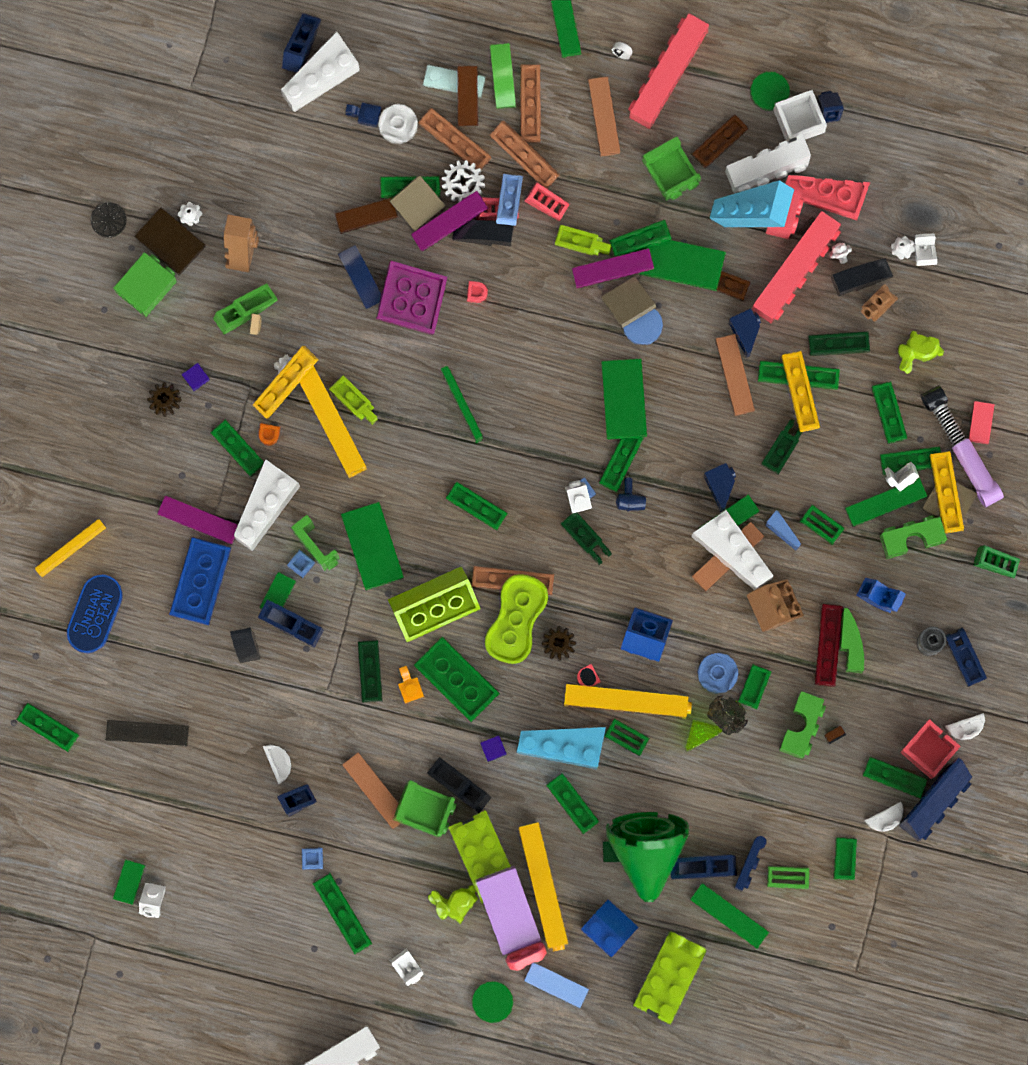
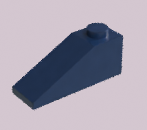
(300, 43)

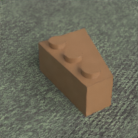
(240, 239)

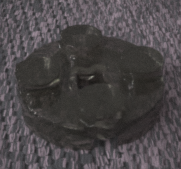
(718, 714)

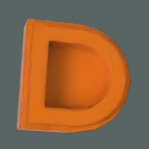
(269, 434)

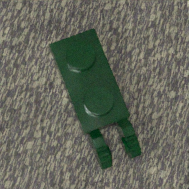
(781, 449)
(584, 536)

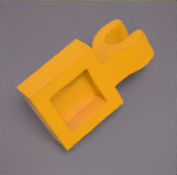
(410, 687)

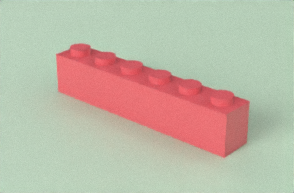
(669, 70)
(796, 267)

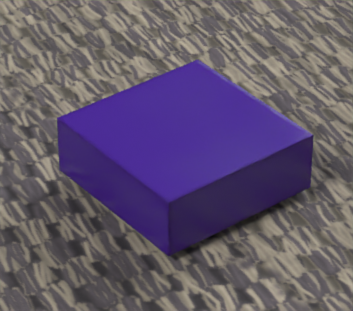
(195, 377)
(493, 748)

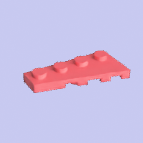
(831, 195)

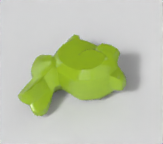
(918, 347)
(456, 905)

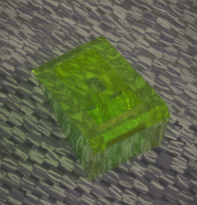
(700, 733)

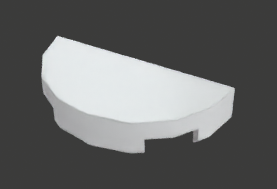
(966, 728)
(279, 762)
(886, 819)

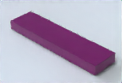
(449, 221)
(613, 268)
(197, 520)

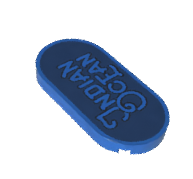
(94, 614)

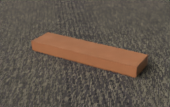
(530, 103)
(604, 116)
(454, 139)
(524, 154)
(735, 375)
(715, 569)
(495, 578)
(373, 788)

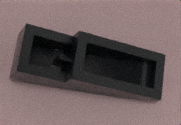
(484, 233)
(861, 276)
(245, 645)
(459, 785)

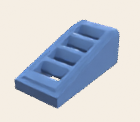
(782, 530)

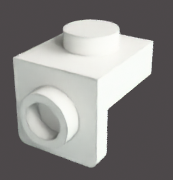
(925, 249)
(903, 477)
(578, 496)
(151, 900)
(407, 967)

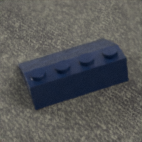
(936, 800)

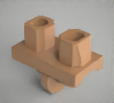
(878, 303)

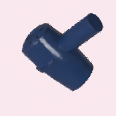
(630, 501)

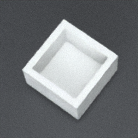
(800, 116)

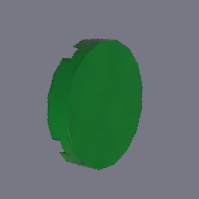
(769, 89)
(492, 1002)

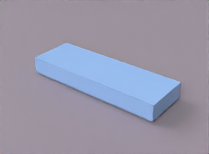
(509, 199)
(556, 985)

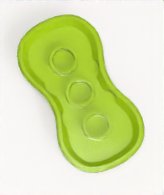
(511, 633)

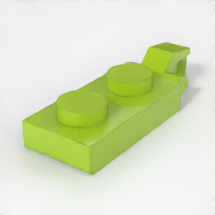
(581, 241)
(353, 399)

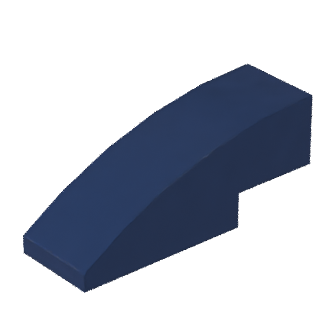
(360, 277)
(291, 623)
(704, 867)

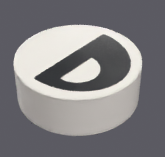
(622, 50)

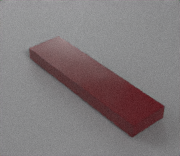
(828, 645)

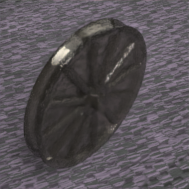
(108, 219)

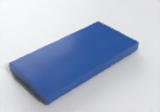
(200, 581)

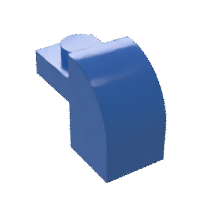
(880, 595)

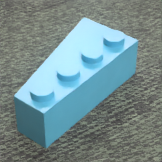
(754, 207)
(568, 746)

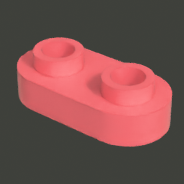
(519, 959)

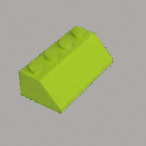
(434, 604)

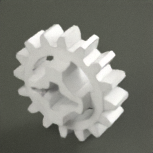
(456, 182)

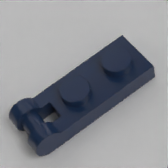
(965, 658)
(750, 863)

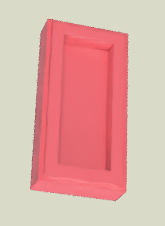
(981, 422)

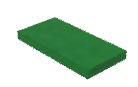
(686, 264)
(624, 399)
(372, 546)
(456, 679)

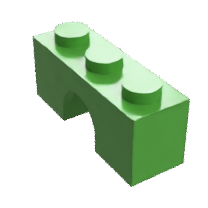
(930, 531)
(809, 708)

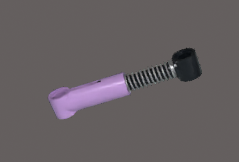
(986, 489)

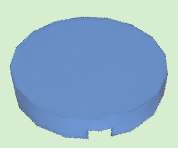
(645, 329)
(718, 673)

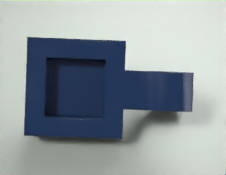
(366, 115)

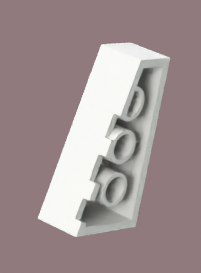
(321, 73)
(769, 165)
(265, 504)
(731, 547)
(349, 1051)

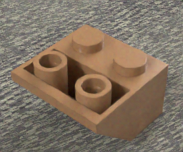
(775, 605)

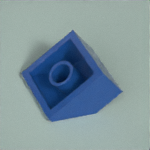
(646, 634)
(609, 928)

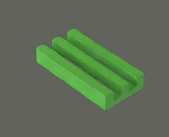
(783, 877)

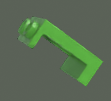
(671, 169)
(301, 530)
(424, 809)

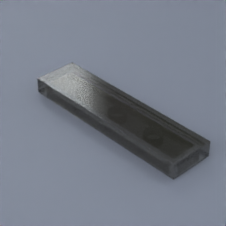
(147, 733)

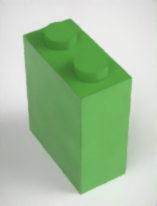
(145, 284)

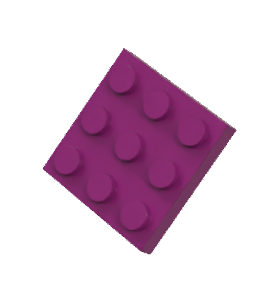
(411, 297)

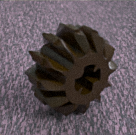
(157, 404)
(557, 650)

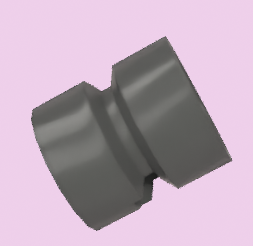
(931, 641)

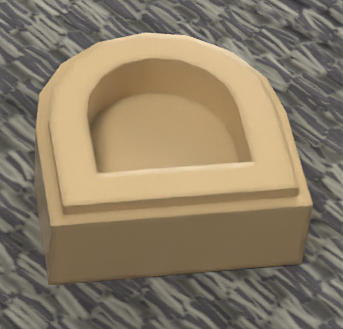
(255, 324)

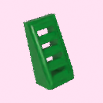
(980, 557)

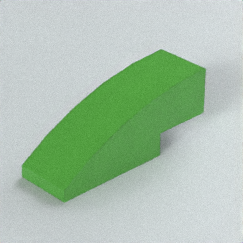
(502, 76)
(243, 308)
(851, 643)

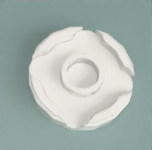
(398, 123)

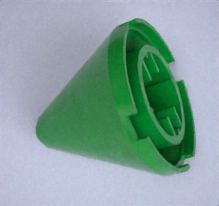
(647, 848)

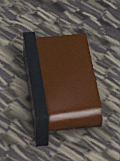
(835, 735)

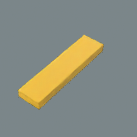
(285, 382)
(800, 391)
(946, 492)
(70, 548)

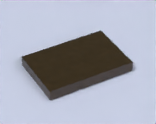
(170, 241)

